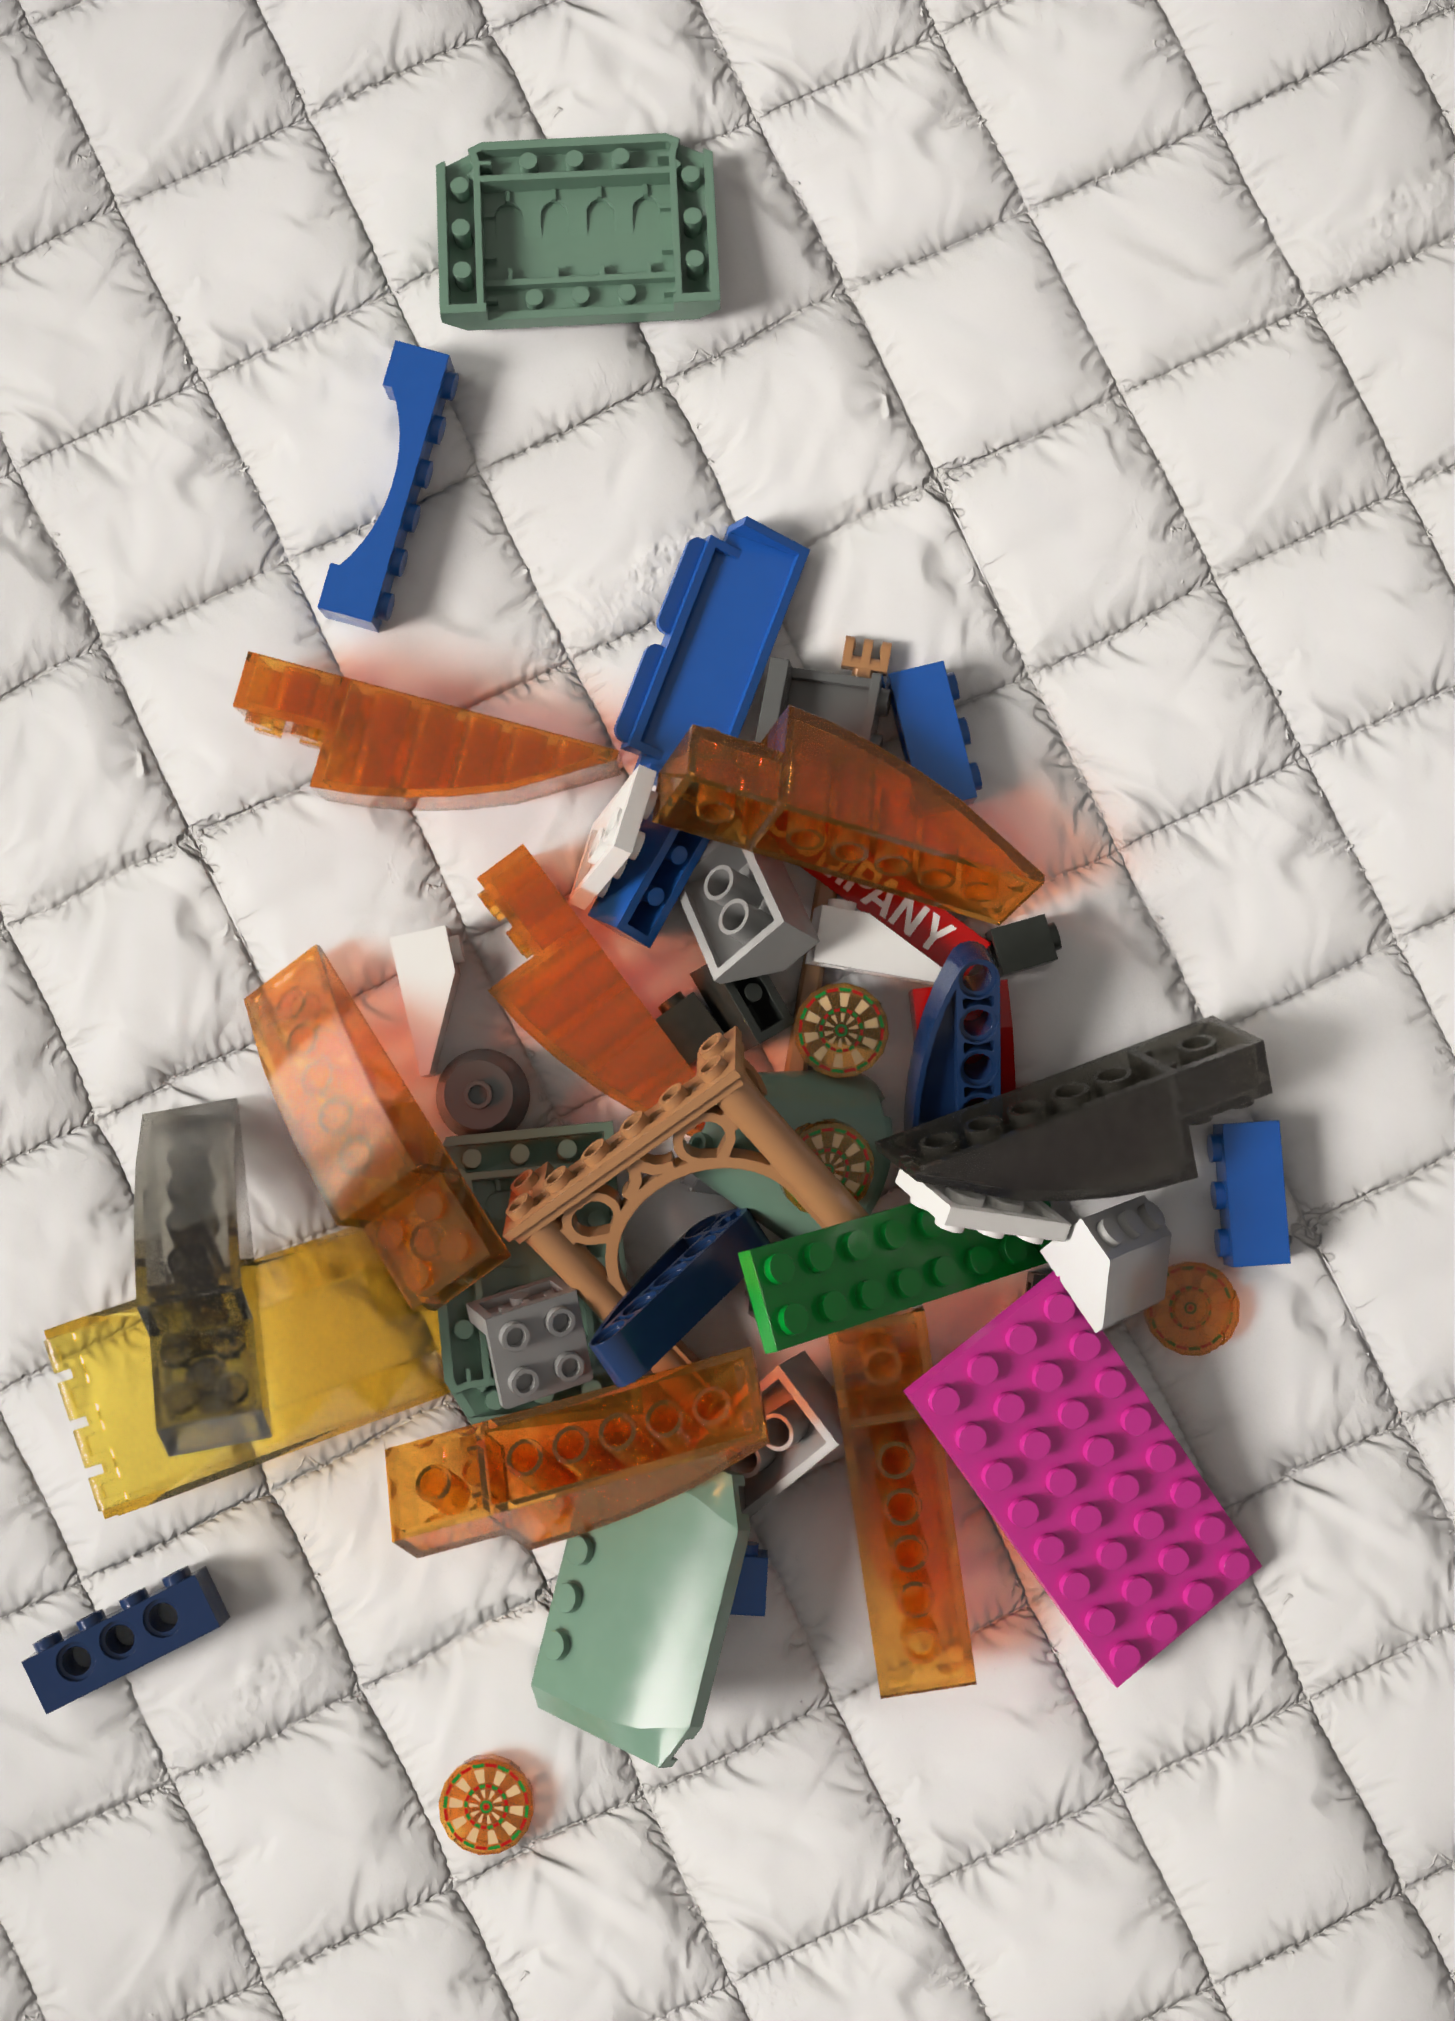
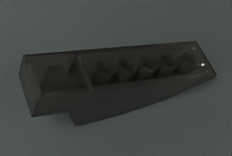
(1094, 1127)
(199, 1279)

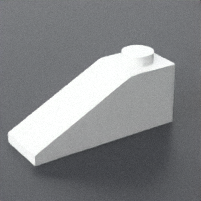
(865, 946)
(428, 984)

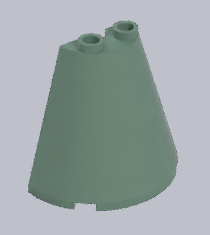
(800, 1099)

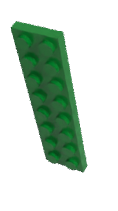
(869, 1271)

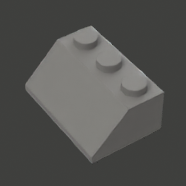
(745, 914)
(1114, 1261)
(801, 1431)

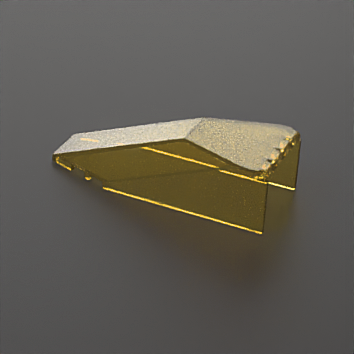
(334, 1355)

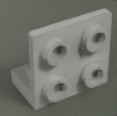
(533, 1340)

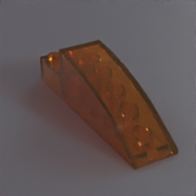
(410, 750)
(843, 811)
(574, 994)
(368, 1136)
(576, 1458)
(900, 1508)

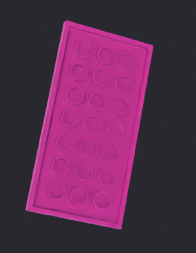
(1084, 1478)

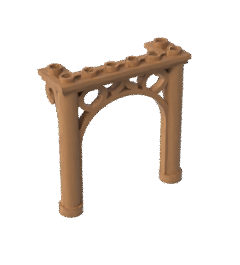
(546, 1199)

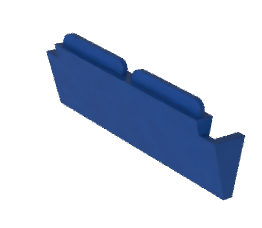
(716, 640)

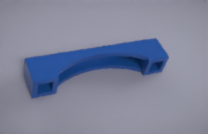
(361, 585)

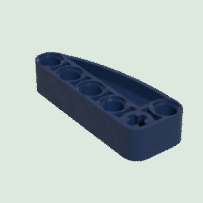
(937, 1072)
(675, 1294)

